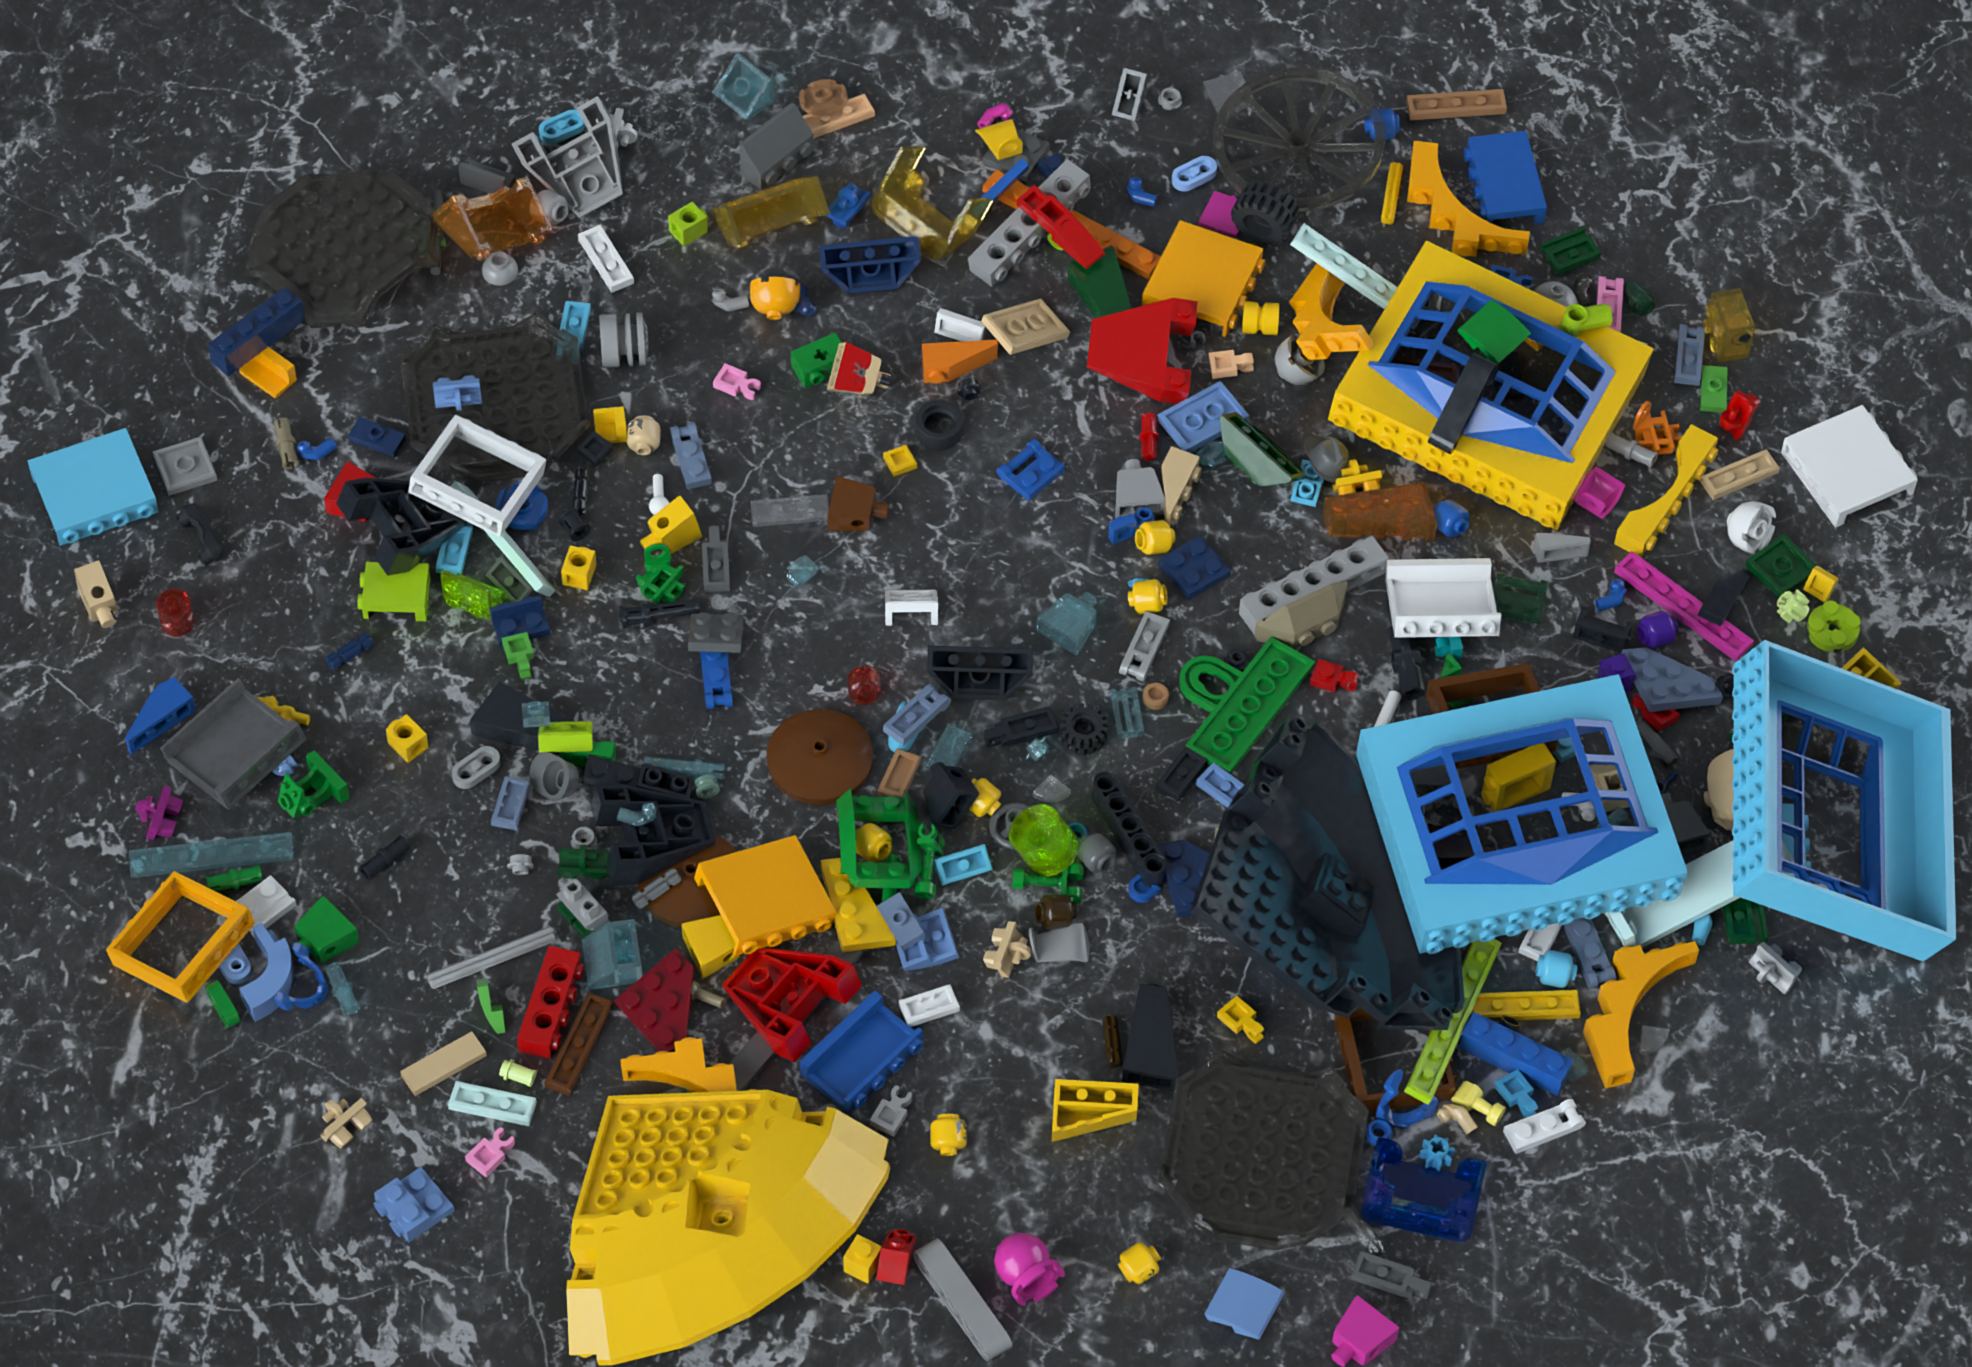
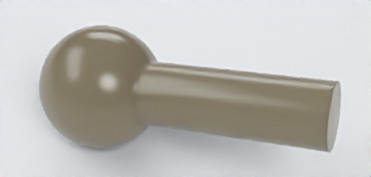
(708, 997)

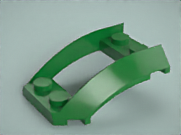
(878, 810)

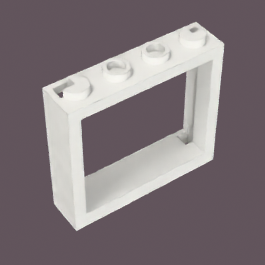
(462, 504)

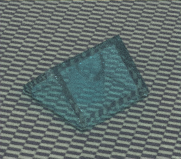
(745, 88)

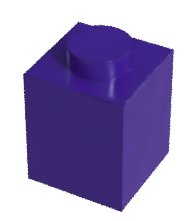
(1618, 665)

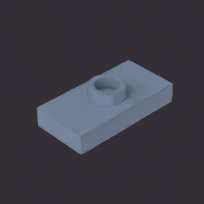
(511, 803)
(901, 921)

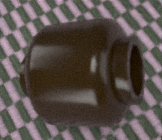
(1055, 911)

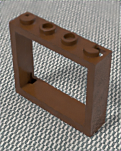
(1480, 684)
(1355, 1076)

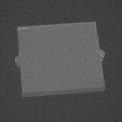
(1222, 87)

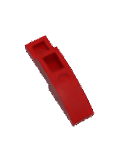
(1062, 225)

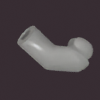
(727, 303)

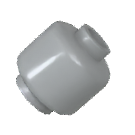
(554, 206)

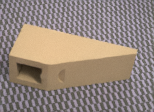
(1177, 476)

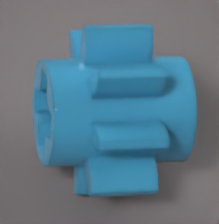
(1437, 1152)

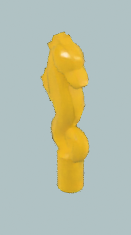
(285, 711)

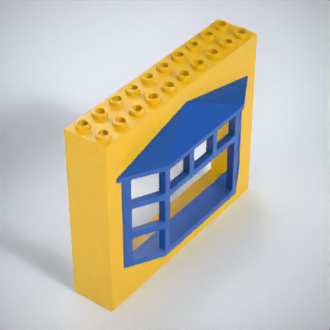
(1499, 449)

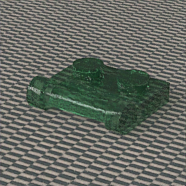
(1520, 605)

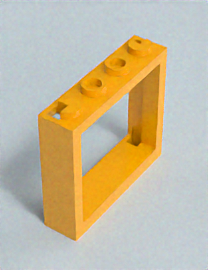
(206, 961)

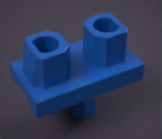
(847, 205)

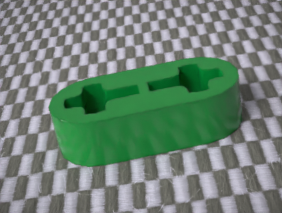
(222, 1003)

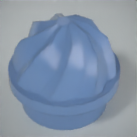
(285, 766)

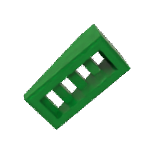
(603, 749)

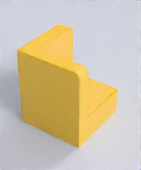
(611, 424)

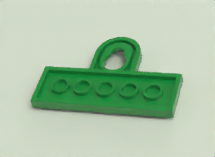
(1249, 704)

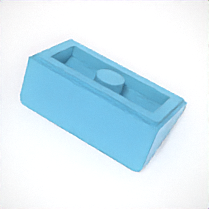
(962, 864)

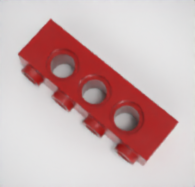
(556, 964)

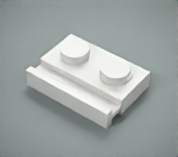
(267, 902)

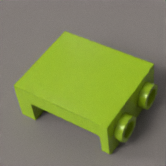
(395, 592)

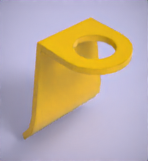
(1002, 139)

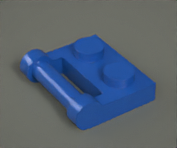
(1036, 475)

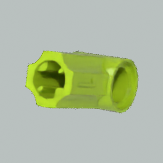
(1584, 318)

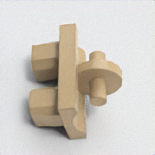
(1010, 951)
(336, 1131)

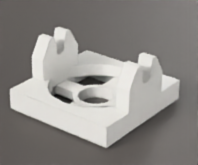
(911, 602)

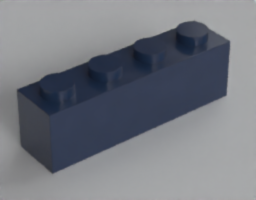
(256, 331)

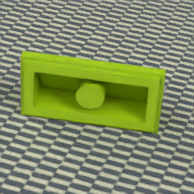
(566, 737)

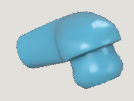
(1701, 929)

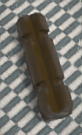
(1112, 1041)

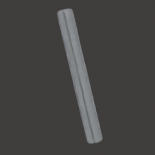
(491, 957)

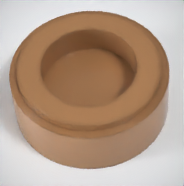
(1155, 696)

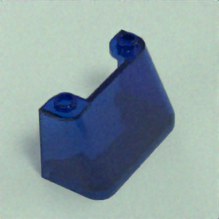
(1422, 1197)

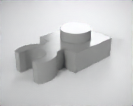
(890, 1115)

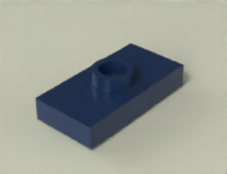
(376, 437)

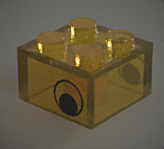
(1729, 325)

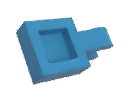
(1517, 1090)

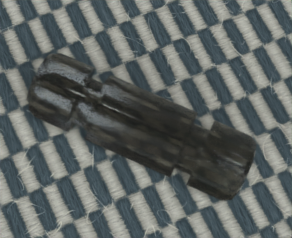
(1366, 1234)

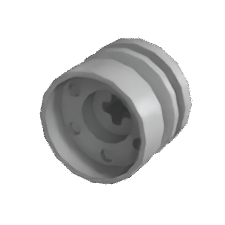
(623, 340)

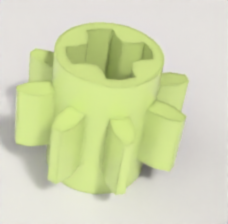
(1793, 606)

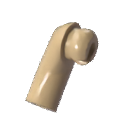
(1459, 1114)

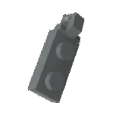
(715, 562)
(1389, 1276)

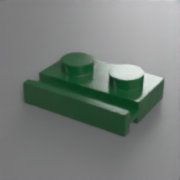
(1570, 251)
(1745, 922)

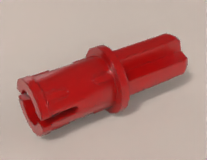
(1149, 436)

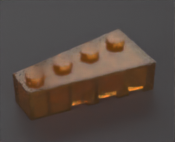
(1382, 513)

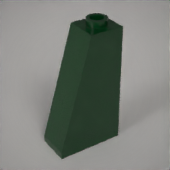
(1100, 285)

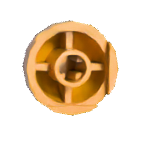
(774, 297)

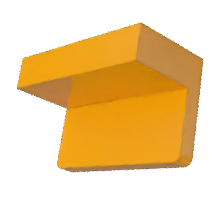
(270, 372)

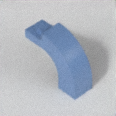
(278, 977)

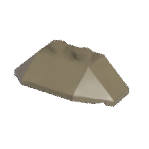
(1305, 618)

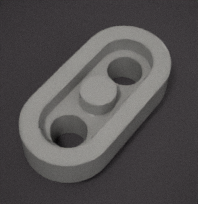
(474, 767)

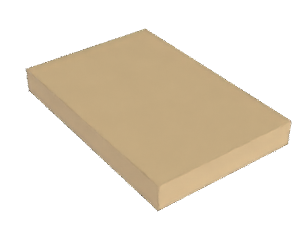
(1025, 326)

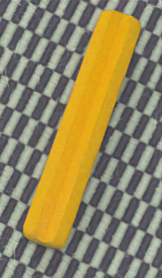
(1391, 193)

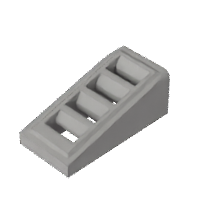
(1560, 547)

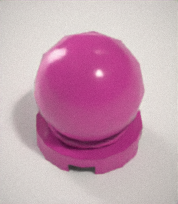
(1026, 1266)

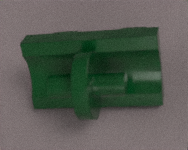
(583, 862)

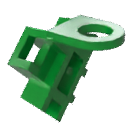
(656, 568)

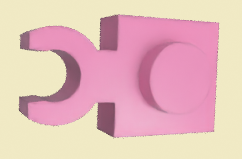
(733, 380)
(488, 1155)

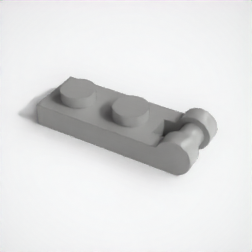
(1144, 645)

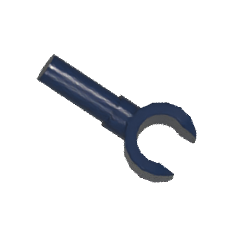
(1662, 785)

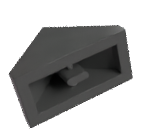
(1130, 94)

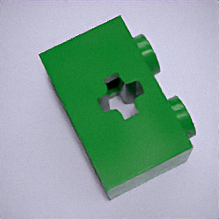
(815, 360)

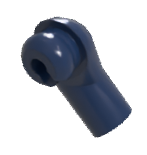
(804, 305)

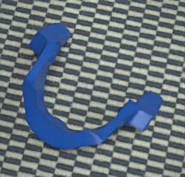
(286, 1002)
(1401, 1120)

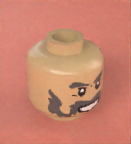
(643, 434)

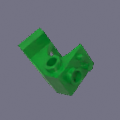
(321, 779)

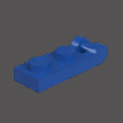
(716, 679)

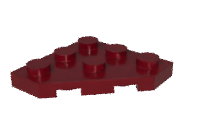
(661, 1001)

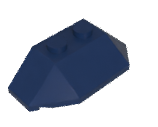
(871, 263)

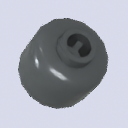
(1097, 853)

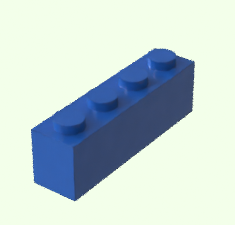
(1514, 1051)

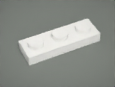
(606, 258)

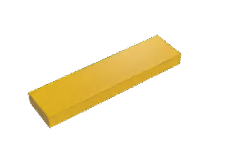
(1529, 1005)

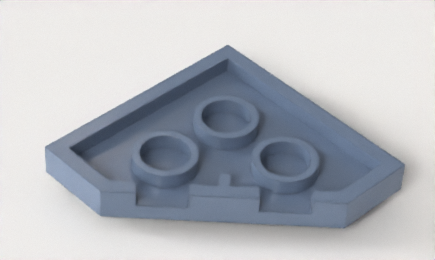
(1669, 684)

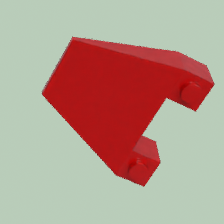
(1134, 348)
(781, 989)

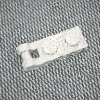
(1543, 1126)

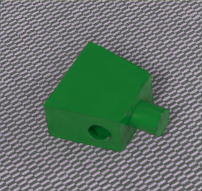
(325, 931)

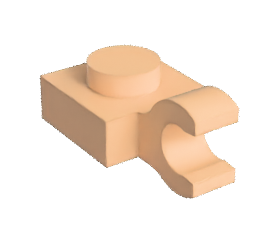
(1226, 364)

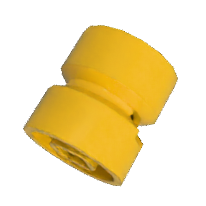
(1260, 318)

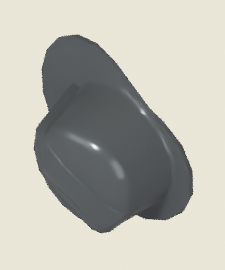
(1327, 456)
(554, 776)

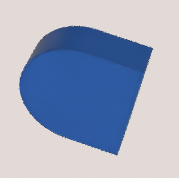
(1140, 892)

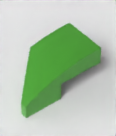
(493, 1013)

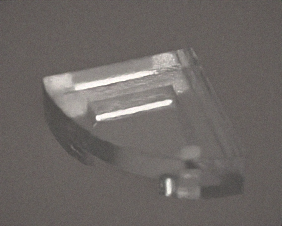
(1051, 790)
(1652, 1039)

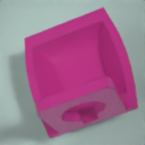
(1599, 492)

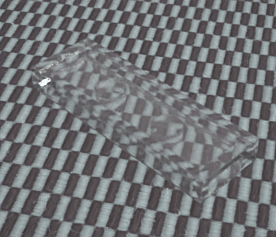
(789, 510)

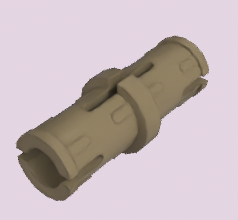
(286, 443)

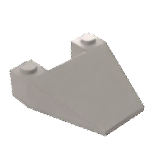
(584, 168)

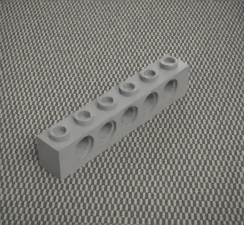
(982, 260)
(1371, 564)

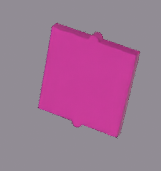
(1217, 214)

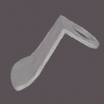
(1061, 944)

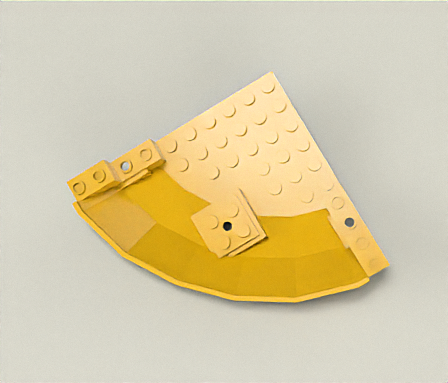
(661, 1180)

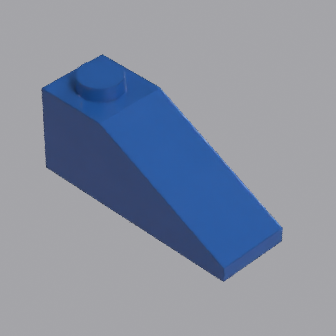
(162, 711)

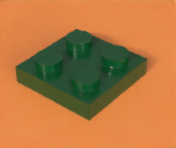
(1781, 566)

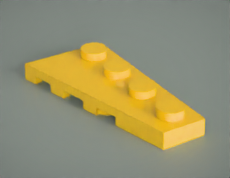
(857, 916)

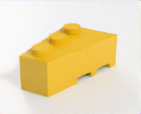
(1091, 1106)

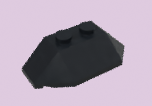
(979, 671)

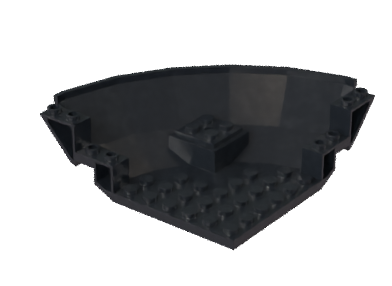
(1313, 893)

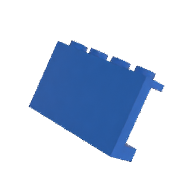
(1505, 177)
(860, 1054)

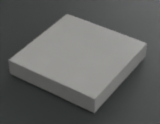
(184, 466)

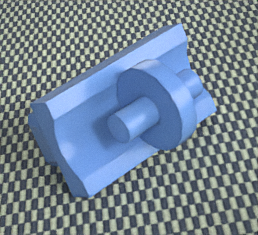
(457, 392)

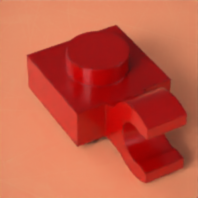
(1330, 675)

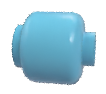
(1556, 968)

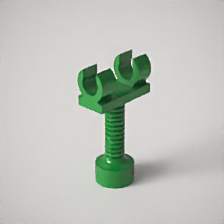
(1073, 872)
(925, 888)

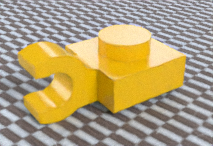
(1240, 1016)

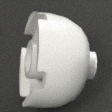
(1751, 526)

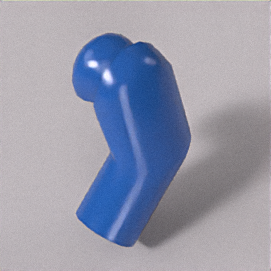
(1137, 193)
(318, 452)

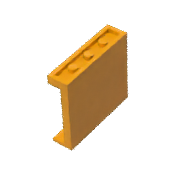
(1206, 270)
(767, 894)

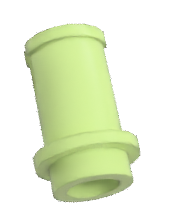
(518, 1073)

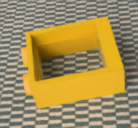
(1518, 777)

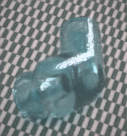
(638, 818)

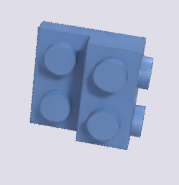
(412, 1204)

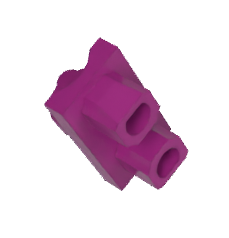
(165, 803)

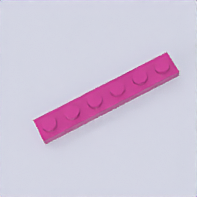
(1682, 605)

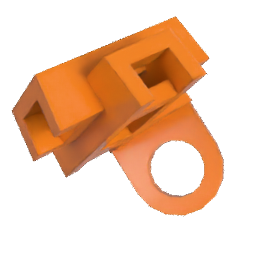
(1652, 437)

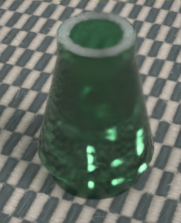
(1639, 299)

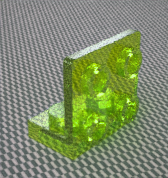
(470, 594)

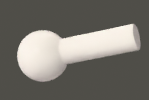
(658, 501)

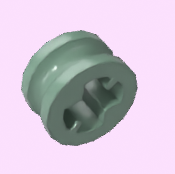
(706, 786)

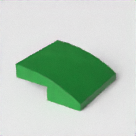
(1494, 331)

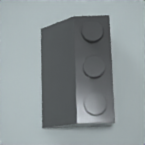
(775, 147)

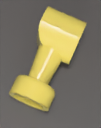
(1470, 1098)

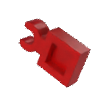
(1658, 719)

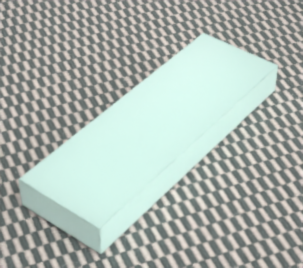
(492, 1103)

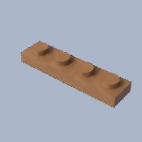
(1456, 104)

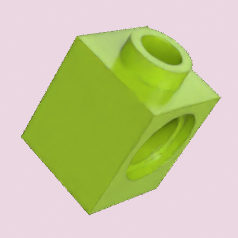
(688, 223)

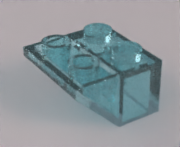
(612, 955)

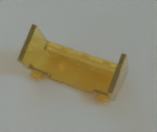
(770, 209)
(909, 215)

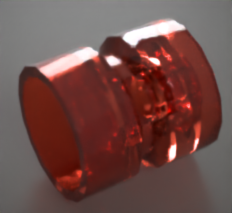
(175, 612)

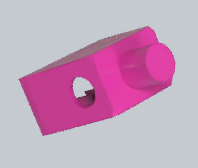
(1362, 1334)

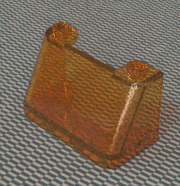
(494, 220)

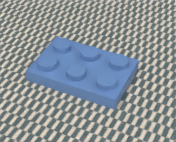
(1197, 417)

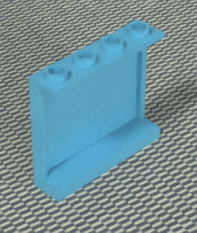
(93, 486)

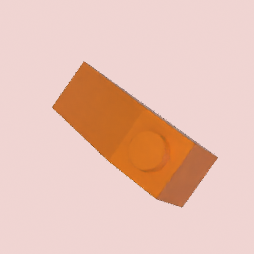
(953, 359)

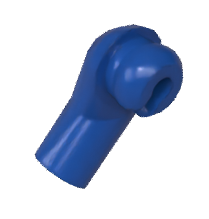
(1615, 596)

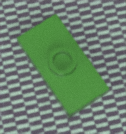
(1713, 389)

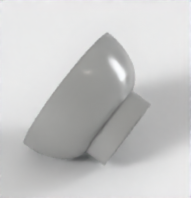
(499, 269)

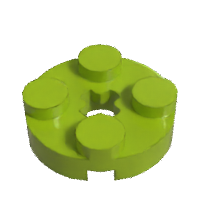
(1838, 615)

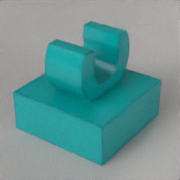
(1449, 645)

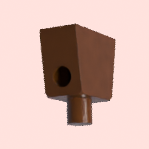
(854, 506)

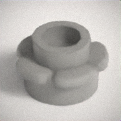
(1170, 99)
(583, 833)
(520, 864)

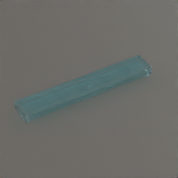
(211, 854)

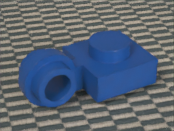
(1125, 527)

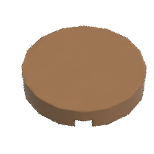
(823, 97)

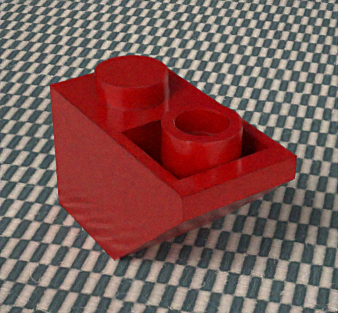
(896, 1256)

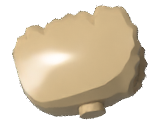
(1720, 789)

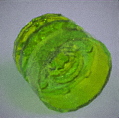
(1043, 840)

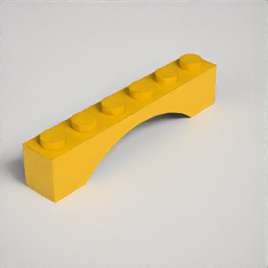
(1642, 525)

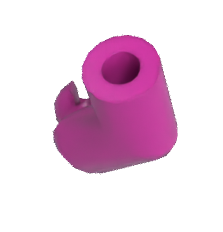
(992, 113)

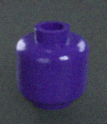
(1657, 629)

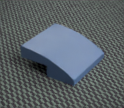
(935, 948)
(1244, 1303)

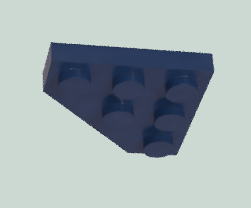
(1183, 873)

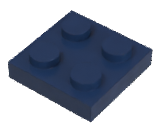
(1194, 567)

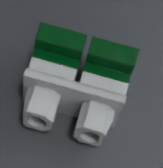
(581, 908)

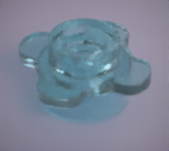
(1037, 749)

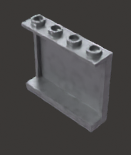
(232, 744)

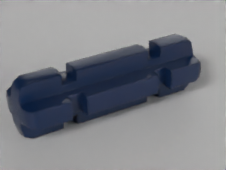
(349, 651)

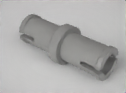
(1631, 450)

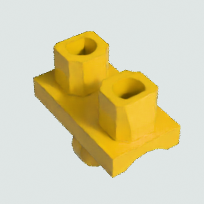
(1348, 484)

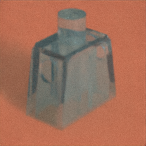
(1069, 621)

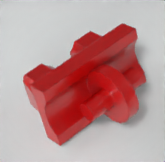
(1739, 413)

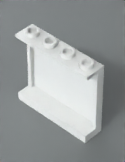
(1848, 463)
(1442, 598)

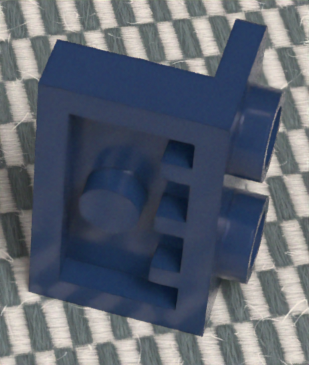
(520, 617)

